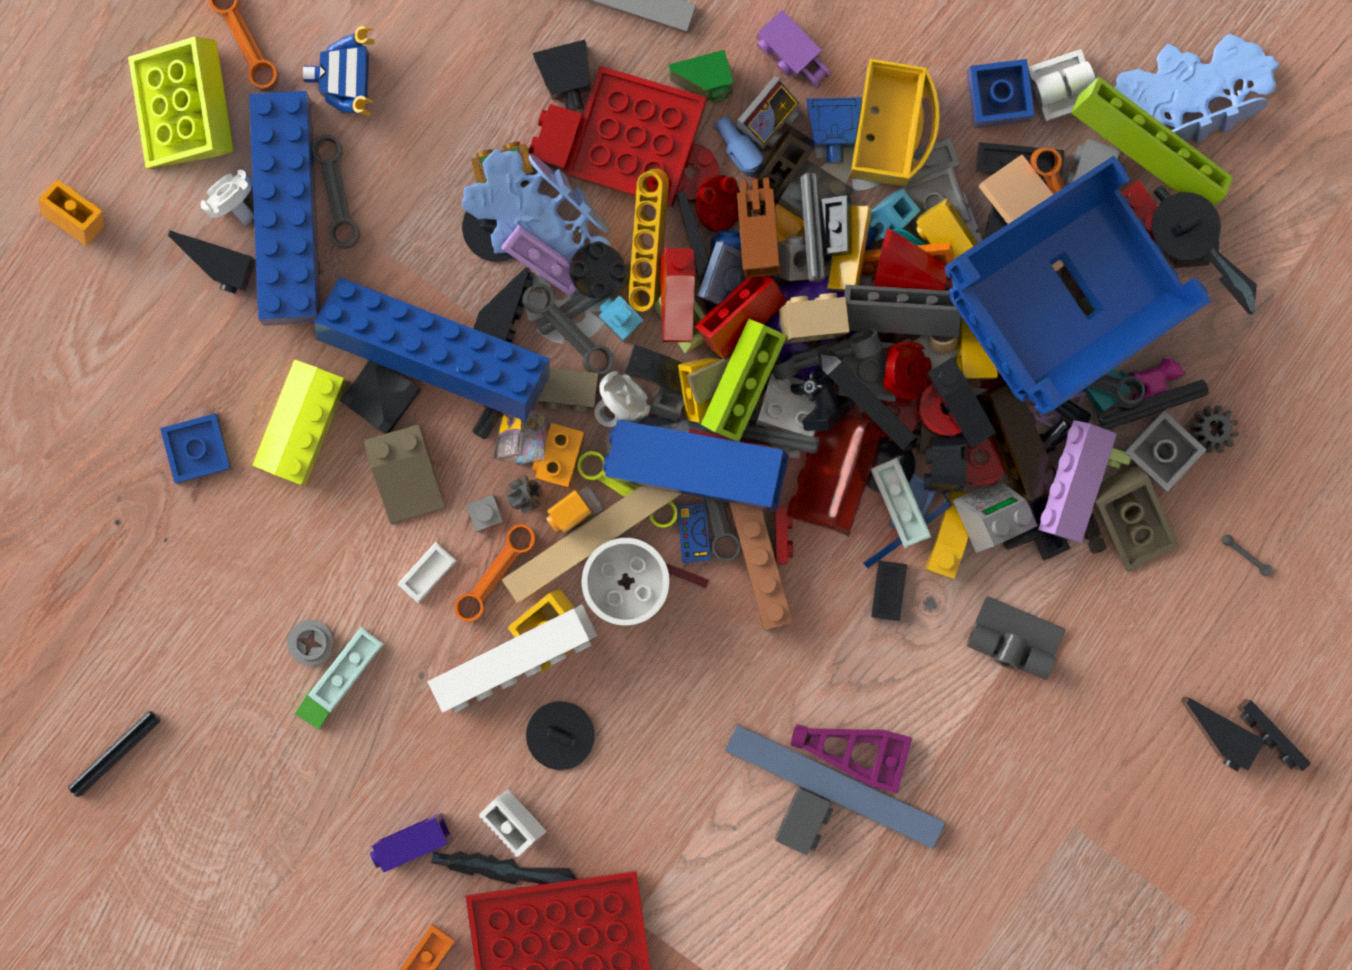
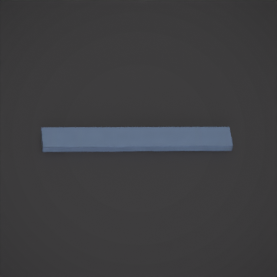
(835, 786)

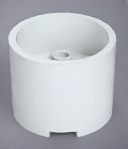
(606, 568)

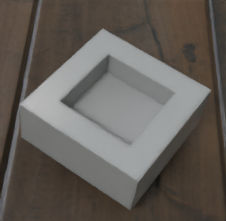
(484, 513)

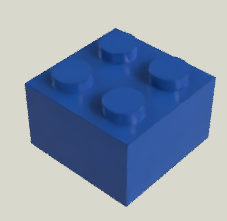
(1000, 93)

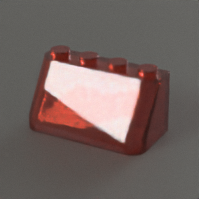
(836, 475)

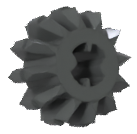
(1224, 428)

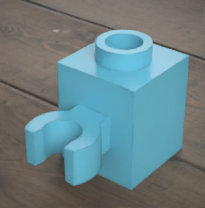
(893, 213)
(619, 317)

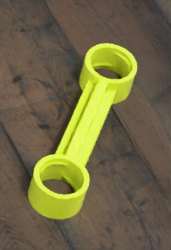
(620, 487)

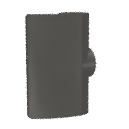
(1015, 638)

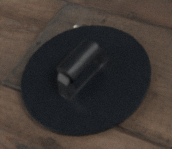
(1186, 226)
(478, 238)
(560, 735)

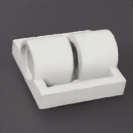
(1060, 83)
(782, 408)

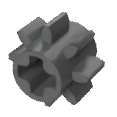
(524, 494)

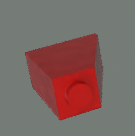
(909, 266)

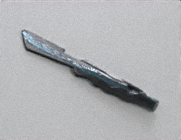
(1233, 279)
(500, 870)

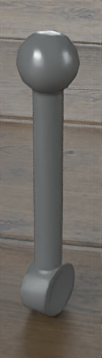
(1265, 570)

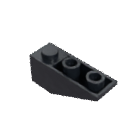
(500, 313)

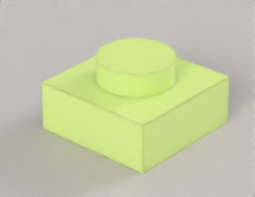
(1117, 459)

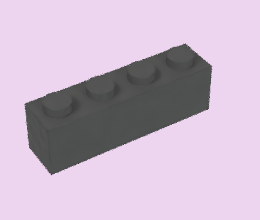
(902, 310)

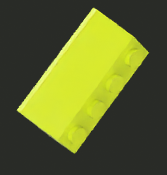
(300, 422)

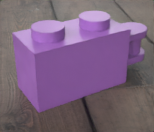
(792, 49)

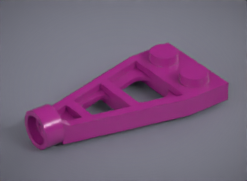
(889, 762)

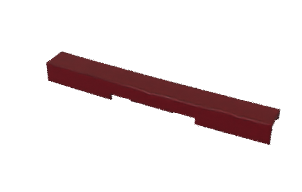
(687, 575)

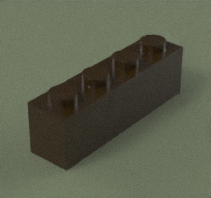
(1018, 442)

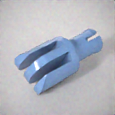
(740, 147)

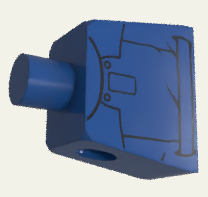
(834, 124)

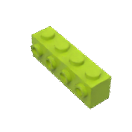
(743, 380)

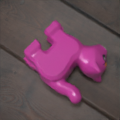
(1155, 378)

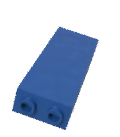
(696, 465)

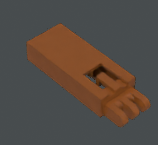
(758, 233)

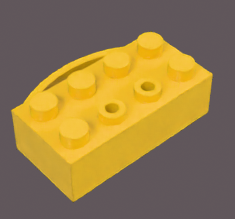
(897, 128)

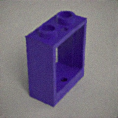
(410, 843)

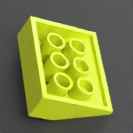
(181, 103)

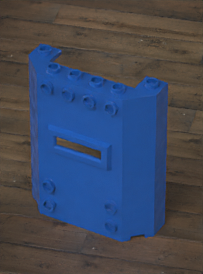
(1030, 317)

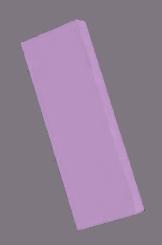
(540, 258)

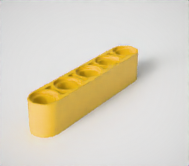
(654, 227)

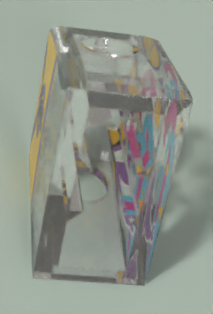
(521, 440)

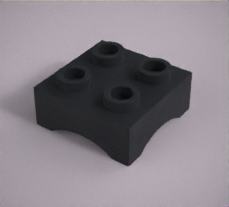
(380, 396)

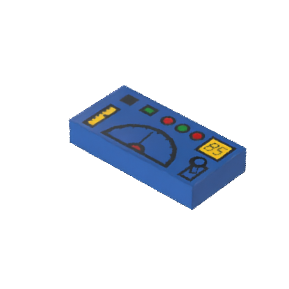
(693, 533)

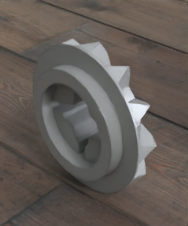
(298, 649)

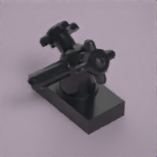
(829, 406)

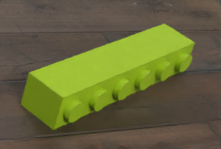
(1150, 142)

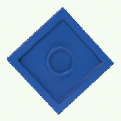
(195, 448)

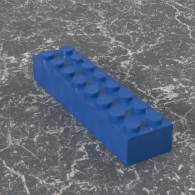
(284, 208)
(432, 348)

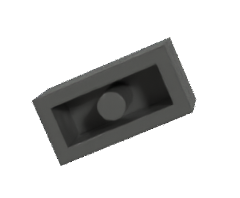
(803, 821)

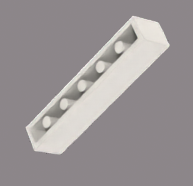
(513, 658)

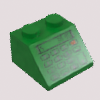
(704, 75)

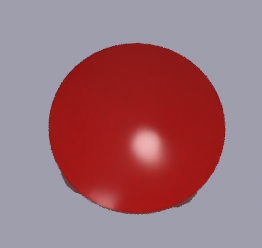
(718, 203)

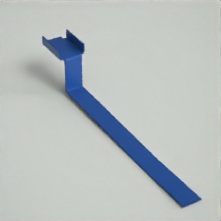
(885, 551)

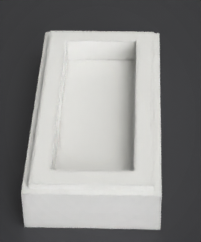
(427, 572)

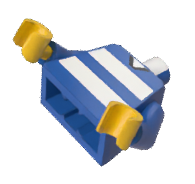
(344, 73)

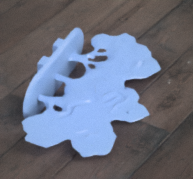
(1188, 86)
(512, 205)

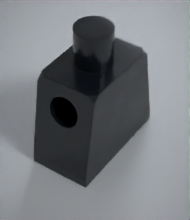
(565, 72)

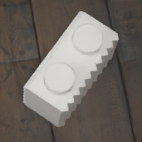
(512, 823)

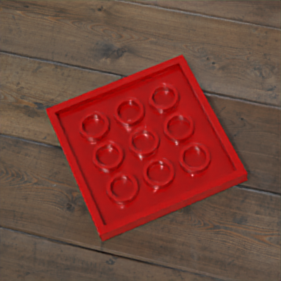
(634, 129)

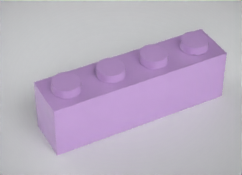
(1077, 481)

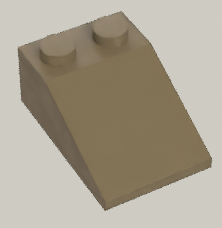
(404, 473)
(1134, 518)

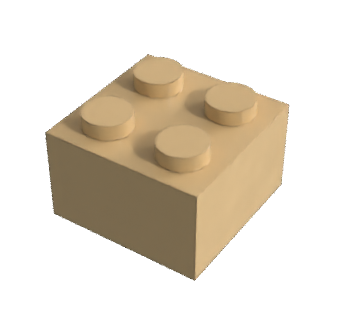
(814, 319)

